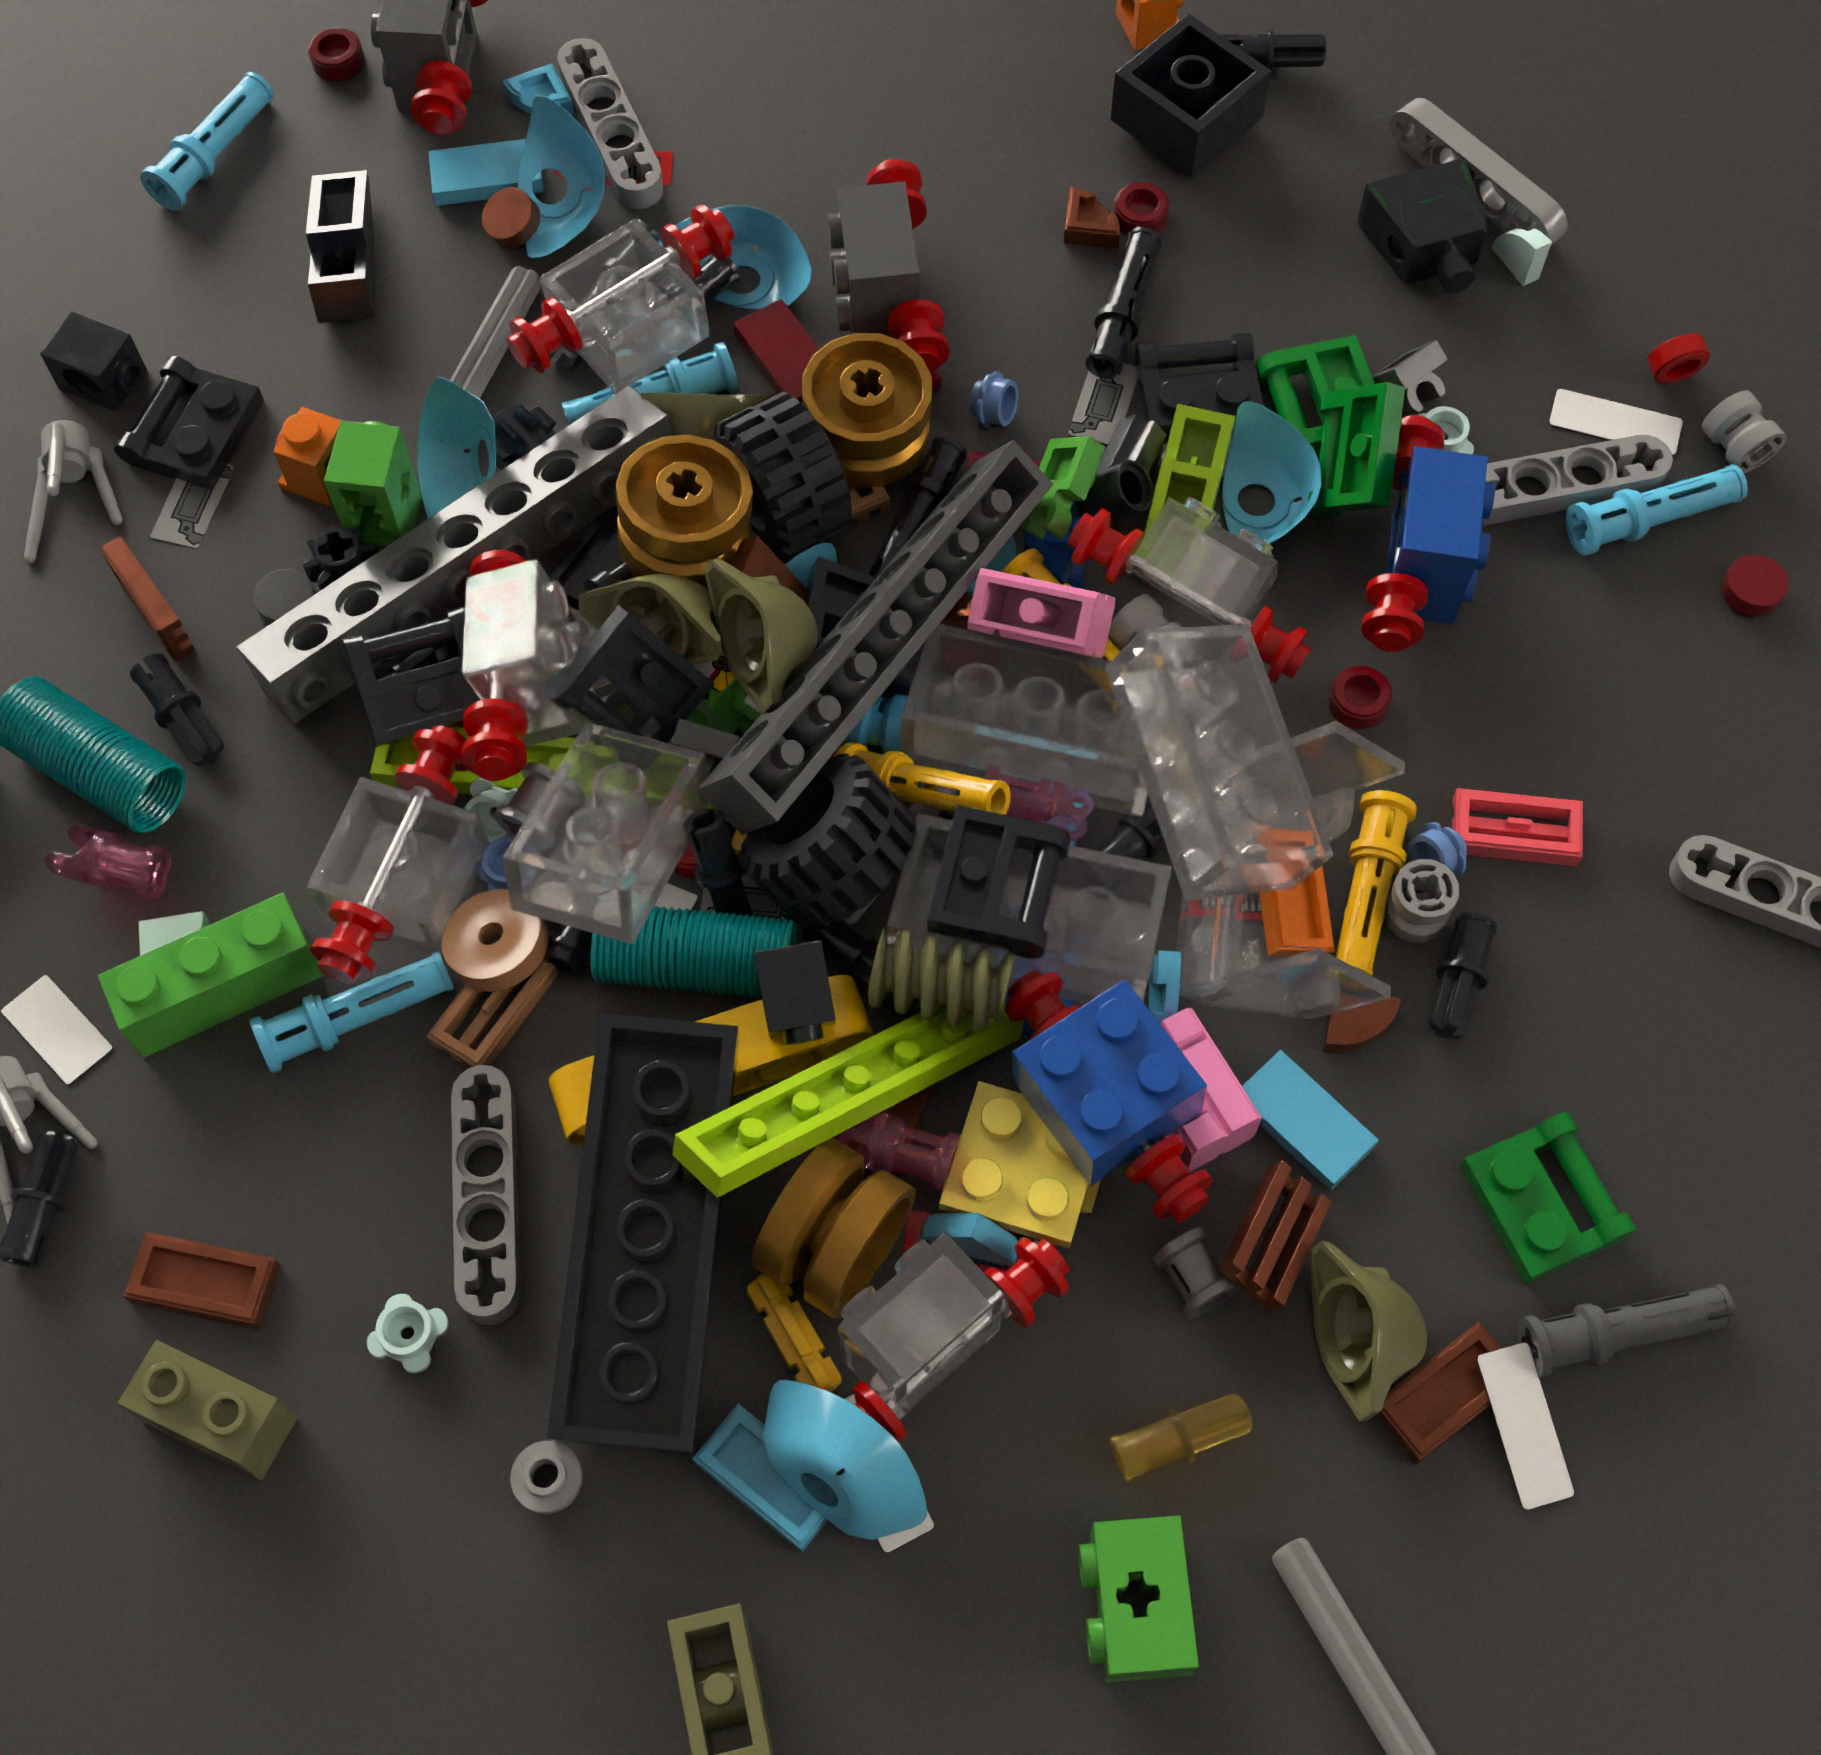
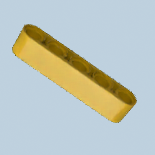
(759, 1060)

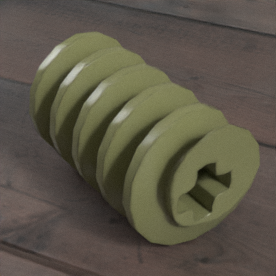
(939, 980)

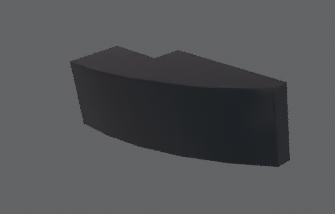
(341, 247)

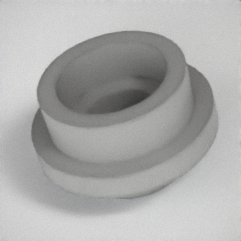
(561, 1492)

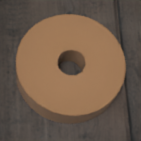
(499, 964)

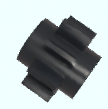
(520, 432)
(336, 554)

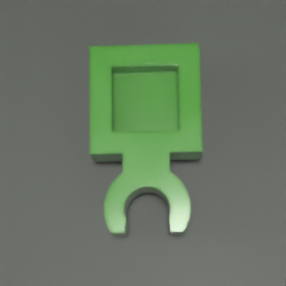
(1072, 469)

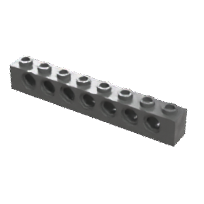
(426, 571)
(875, 640)

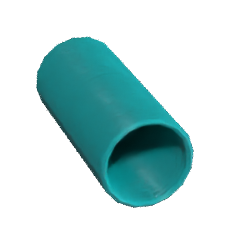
(89, 755)
(714, 956)

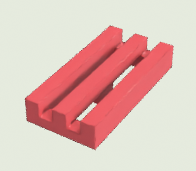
(1519, 837)

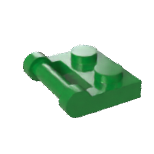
(1325, 367)
(1358, 447)
(1528, 1208)

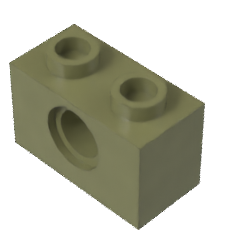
(208, 1409)
(720, 1683)

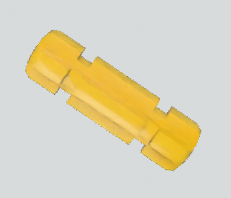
(793, 1333)

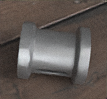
(515, 813)
(1195, 1272)

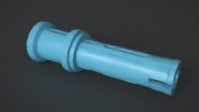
(194, 155)
(697, 375)
(1632, 513)
(427, 975)

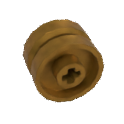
(872, 405)
(682, 506)
(832, 1226)

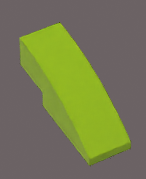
(1193, 458)

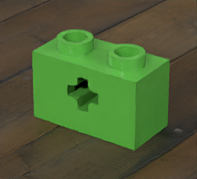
(373, 481)
(1153, 1557)

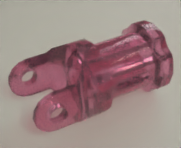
(1046, 802)
(110, 861)
(899, 1148)

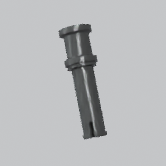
(1596, 1334)

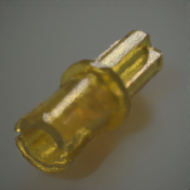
(1181, 1435)

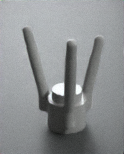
(65, 459)
(17, 1104)

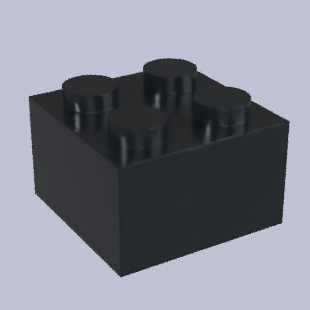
(1189, 95)

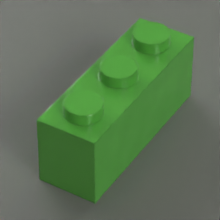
(210, 975)

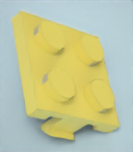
(1015, 1170)

